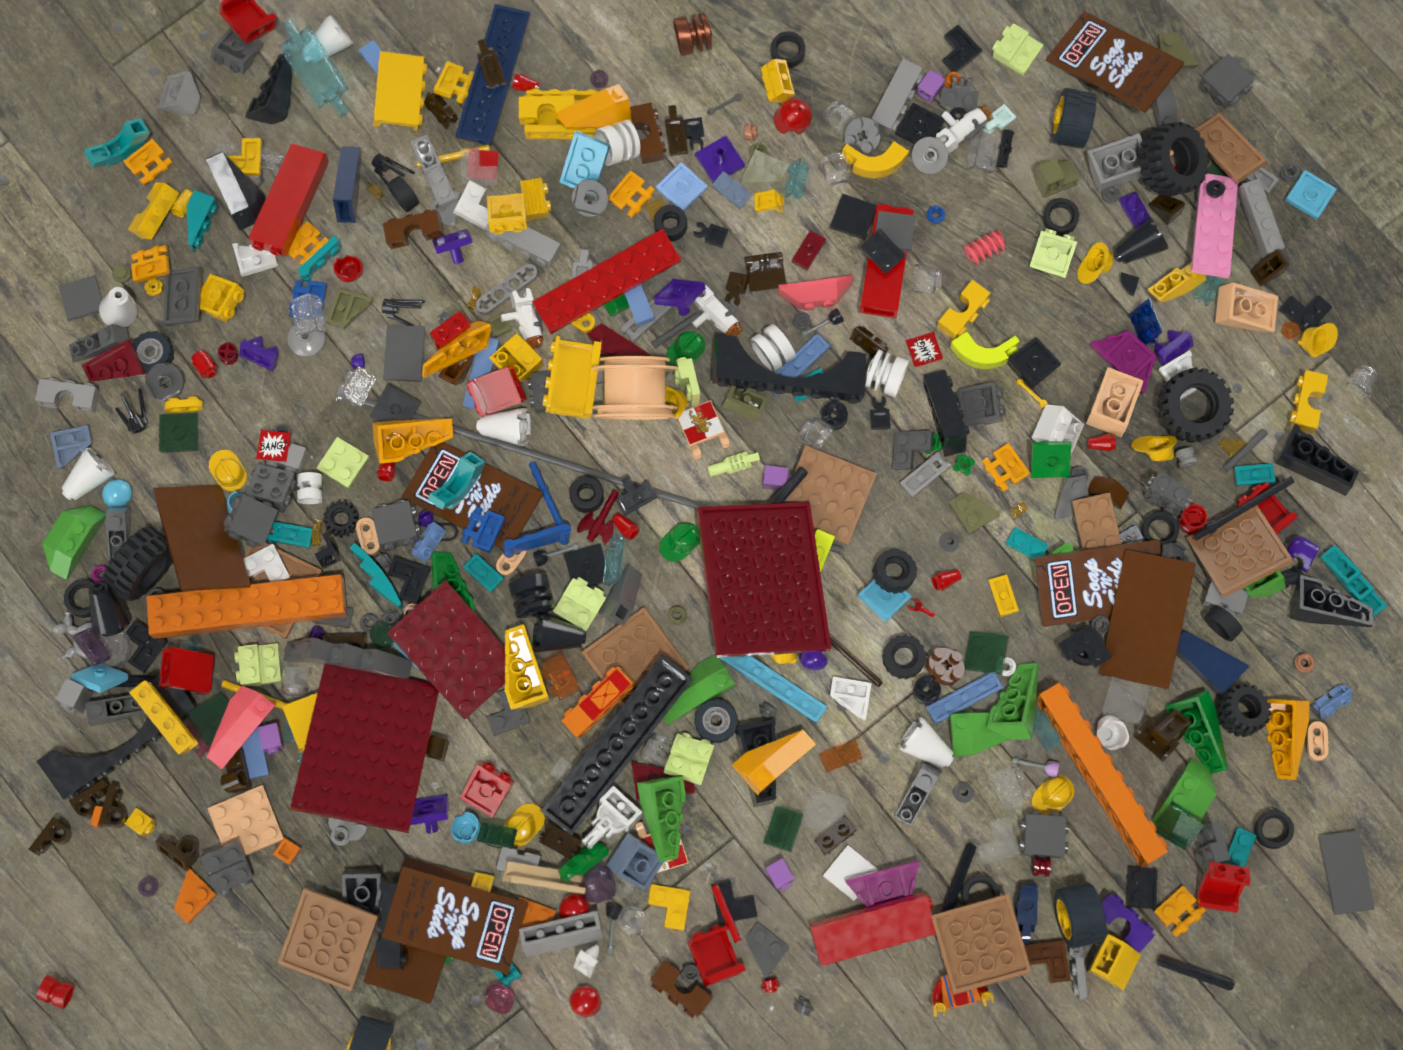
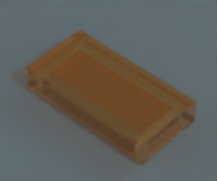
(840, 756)

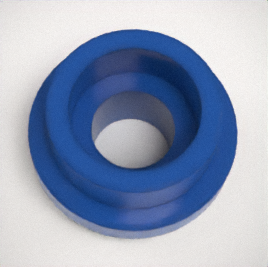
(935, 209)

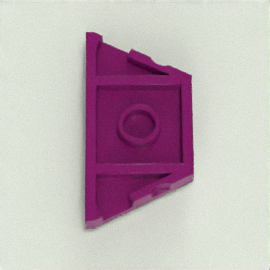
(1127, 355)
(885, 884)

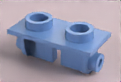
(432, 537)
(1340, 697)

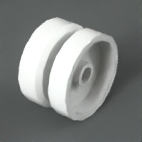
(772, 348)

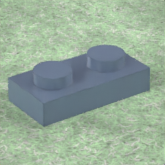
(731, 190)

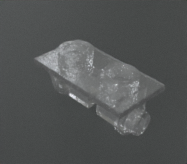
(271, 161)

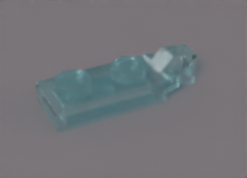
(613, 560)

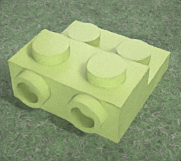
(1016, 49)
(1053, 253)
(687, 380)
(580, 603)
(258, 665)
(689, 758)

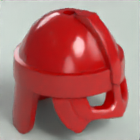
(790, 119)

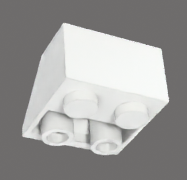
(1057, 425)

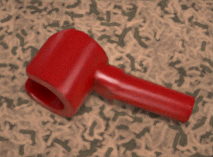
(918, 607)

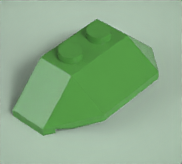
(71, 538)
(1192, 790)

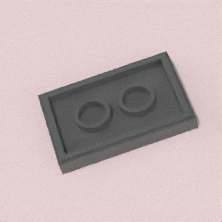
(182, 296)
(404, 353)

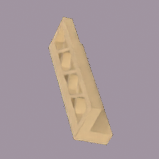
(540, 877)

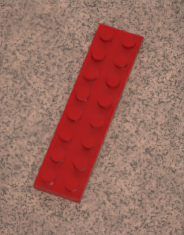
(606, 281)

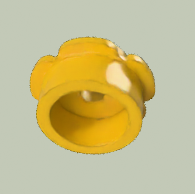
(153, 291)

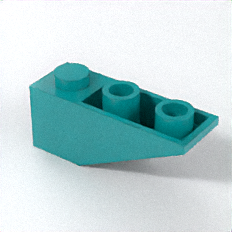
(199, 215)

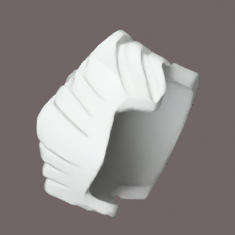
(1112, 732)

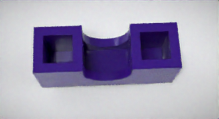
(1139, 933)

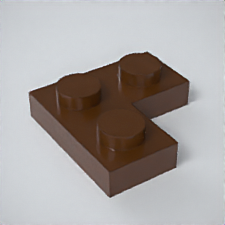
(1054, 956)

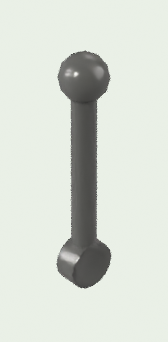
(737, 97)

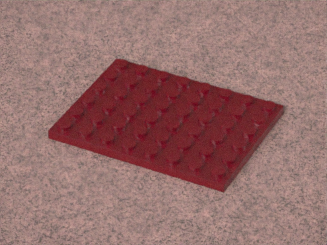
(763, 579)
(365, 748)

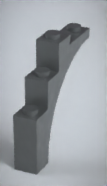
(345, 655)

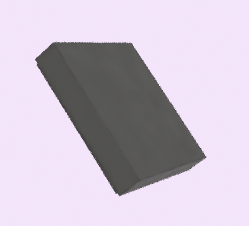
(898, 228)
(81, 297)

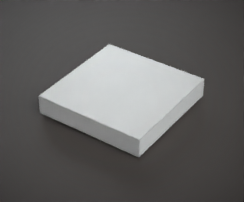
(845, 866)

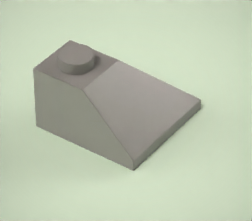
(180, 95)

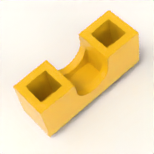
(532, 106)
(148, 222)
(955, 323)
(1310, 385)

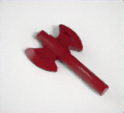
(597, 526)

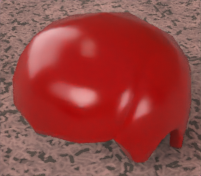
(348, 268)
(573, 905)
(585, 1001)

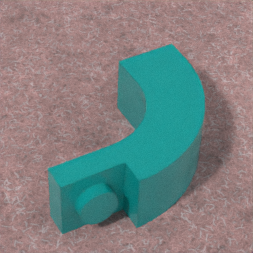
(128, 141)
(460, 483)

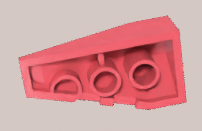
(241, 718)

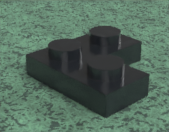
(965, 49)
(1305, 316)
(414, 577)
(1087, 642)
(148, 647)
(739, 909)

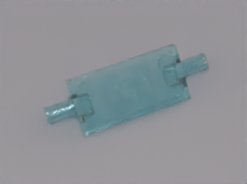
(314, 67)

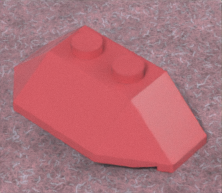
(816, 293)

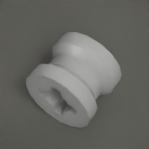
(1186, 457)

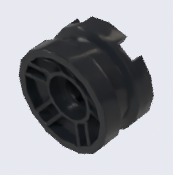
(837, 409)
(922, 683)

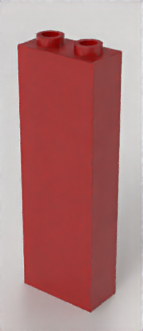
(288, 200)
(883, 291)
(873, 928)

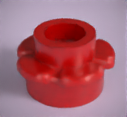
(770, 985)

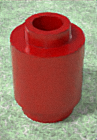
(204, 364)

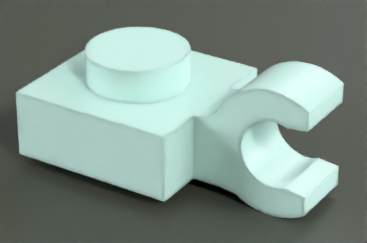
(1001, 118)

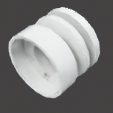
(622, 140)
(886, 373)

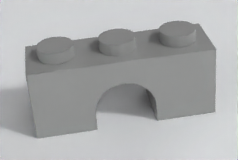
(52, 391)

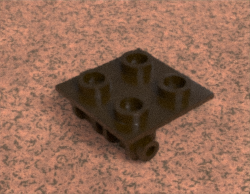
(765, 271)

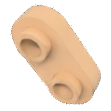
(367, 537)
(514, 562)
(1317, 742)

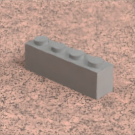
(897, 95)
(1260, 218)
(529, 245)
(561, 934)

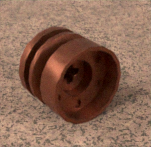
(692, 33)

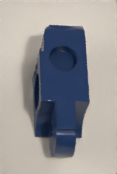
(1026, 910)

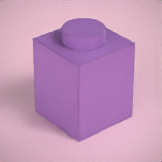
(930, 86)
(775, 477)
(270, 738)
(780, 875)

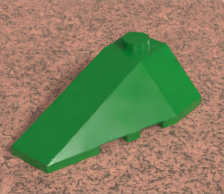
(445, 569)
(1204, 729)

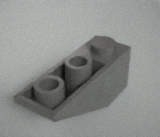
(98, 342)
(118, 528)
(622, 597)
(112, 710)
(917, 794)

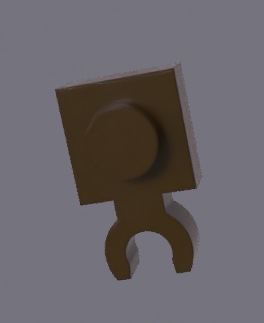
(736, 285)

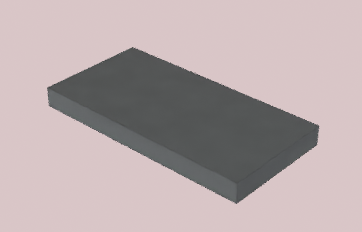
(1346, 872)

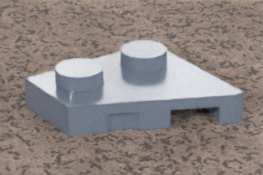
(70, 444)

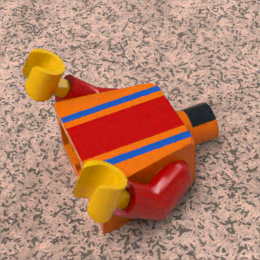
(945, 999)

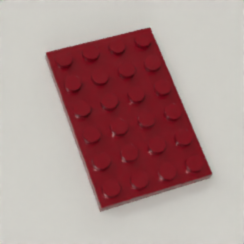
(452, 649)

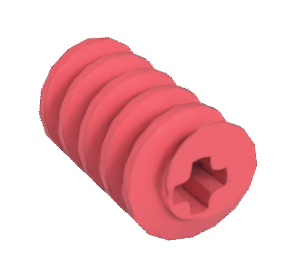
(985, 247)

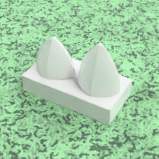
(587, 961)

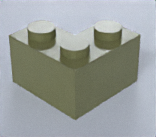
(1055, 176)
(745, 403)

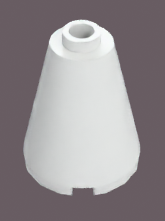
(332, 36)
(118, 308)
(507, 426)
(86, 475)
(926, 744)

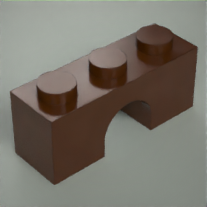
(645, 118)
(397, 229)
(665, 980)

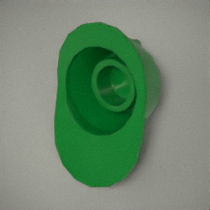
(688, 345)
(679, 542)

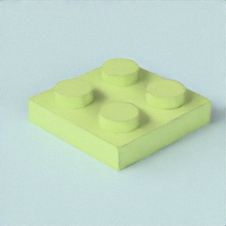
(343, 463)

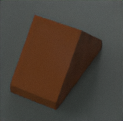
(457, 372)
(1104, 485)

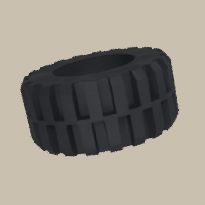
(1190, 155)
(1218, 398)
(138, 564)

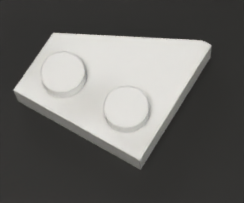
(252, 260)
(1176, 366)
(851, 695)

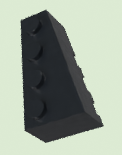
(946, 412)
(1316, 462)
(750, 738)
(388, 953)

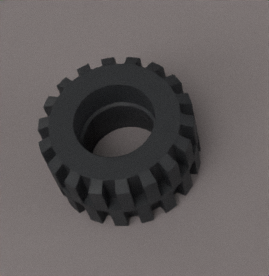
(1254, 702)

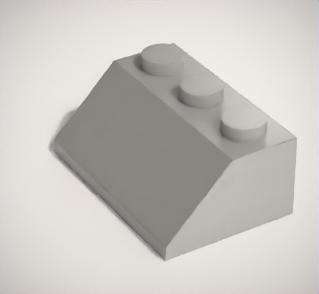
(1115, 162)

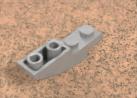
(433, 171)

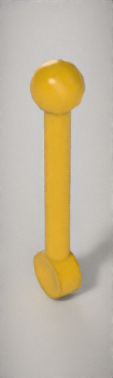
(1042, 403)

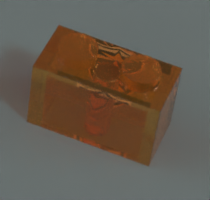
(560, 677)

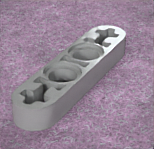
(504, 286)

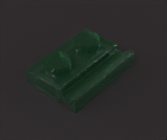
(783, 829)

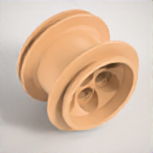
(634, 388)

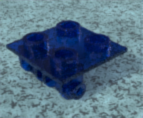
(1146, 323)

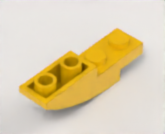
(1176, 284)

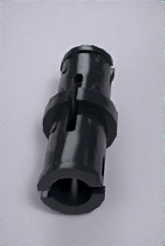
(1006, 139)

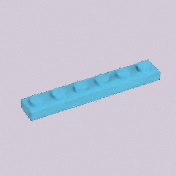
(777, 686)

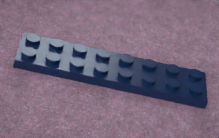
(482, 105)

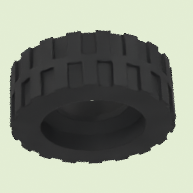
(887, 583)
(912, 644)

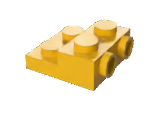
(506, 213)
(220, 297)

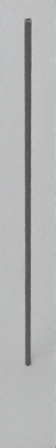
(565, 464)

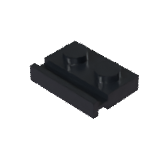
(882, 251)
(1141, 888)

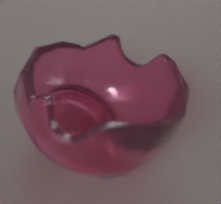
(499, 998)

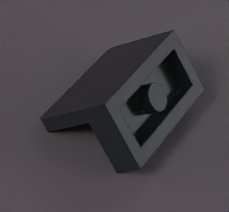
(328, 555)

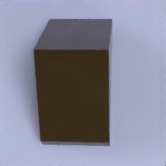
(1167, 208)
(1270, 268)

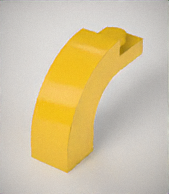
(876, 166)

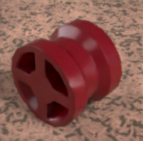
(225, 350)
(1041, 866)

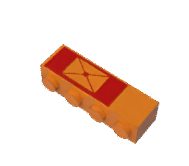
(598, 701)

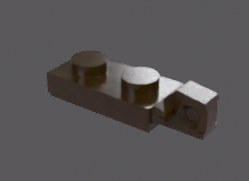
(490, 66)
(675, 132)

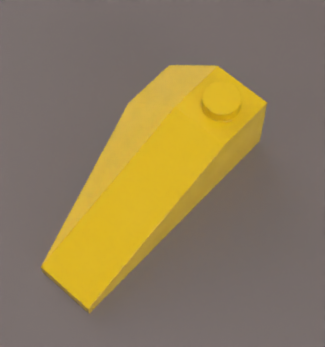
(522, 675)

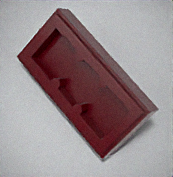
(808, 250)

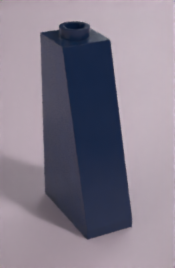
(347, 185)
(1209, 663)

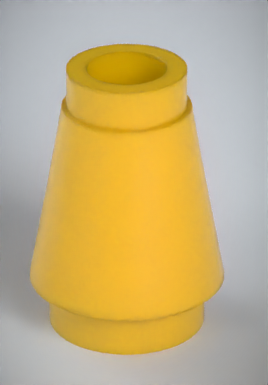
(179, 206)

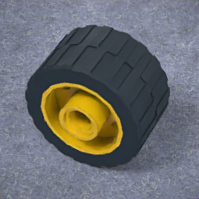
(1074, 118)
(1080, 915)
(371, 1035)

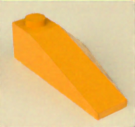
(597, 110)
(465, 345)
(402, 438)
(1287, 735)
(770, 761)

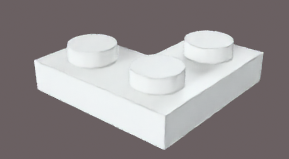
(469, 207)
(268, 561)

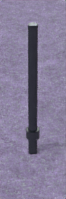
(1212, 527)

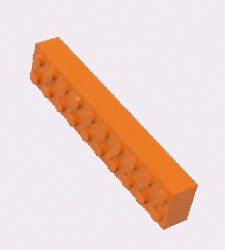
(246, 607)
(1101, 775)

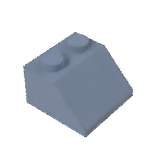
(635, 862)

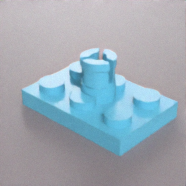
(584, 160)

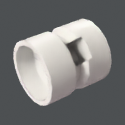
(309, 488)

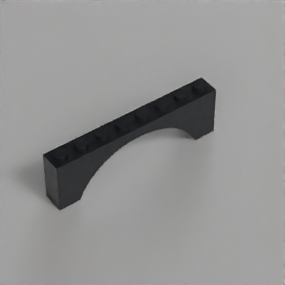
(736, 368)
(73, 774)

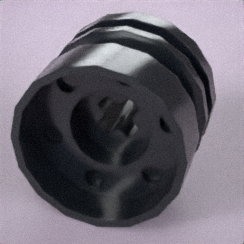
(531, 595)

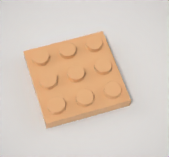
(248, 819)

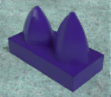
(1134, 209)
(1179, 344)
(253, 351)

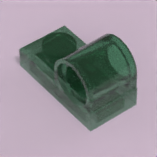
(496, 835)

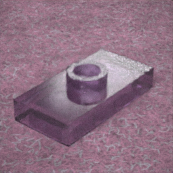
(92, 647)

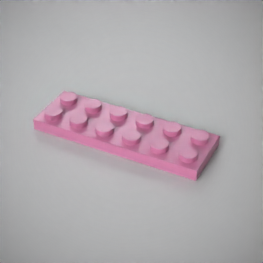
(1214, 229)

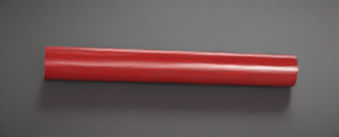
(726, 913)

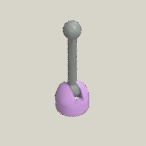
(1050, 768)

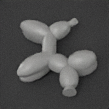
(66, 627)

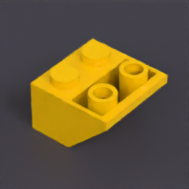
(519, 354)
(1114, 962)

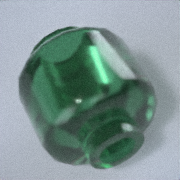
(380, 637)

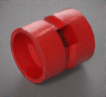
(1192, 519)
(57, 992)

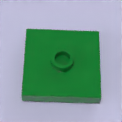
(1050, 459)

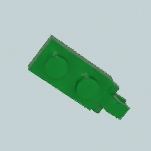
(583, 861)

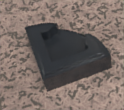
(1129, 283)

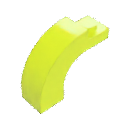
(980, 357)

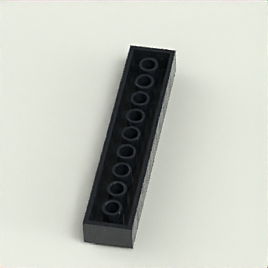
(616, 744)

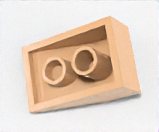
(1246, 308)
(1114, 402)

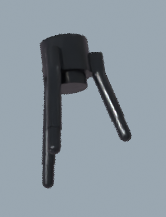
(384, 164)
(392, 307)
(136, 423)

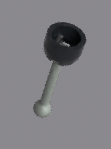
(834, 318)
(541, 557)
(612, 913)

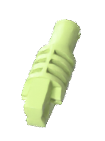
(733, 464)

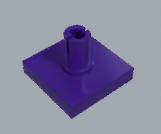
(719, 157)
(452, 243)
(680, 294)
(430, 810)

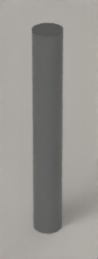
(675, 330)
(1245, 450)

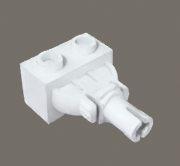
(615, 815)

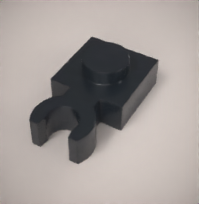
(694, 130)
(714, 234)
(880, 417)

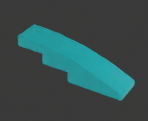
(1351, 579)
(379, 580)

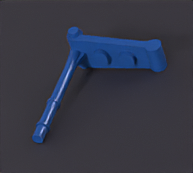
(559, 533)

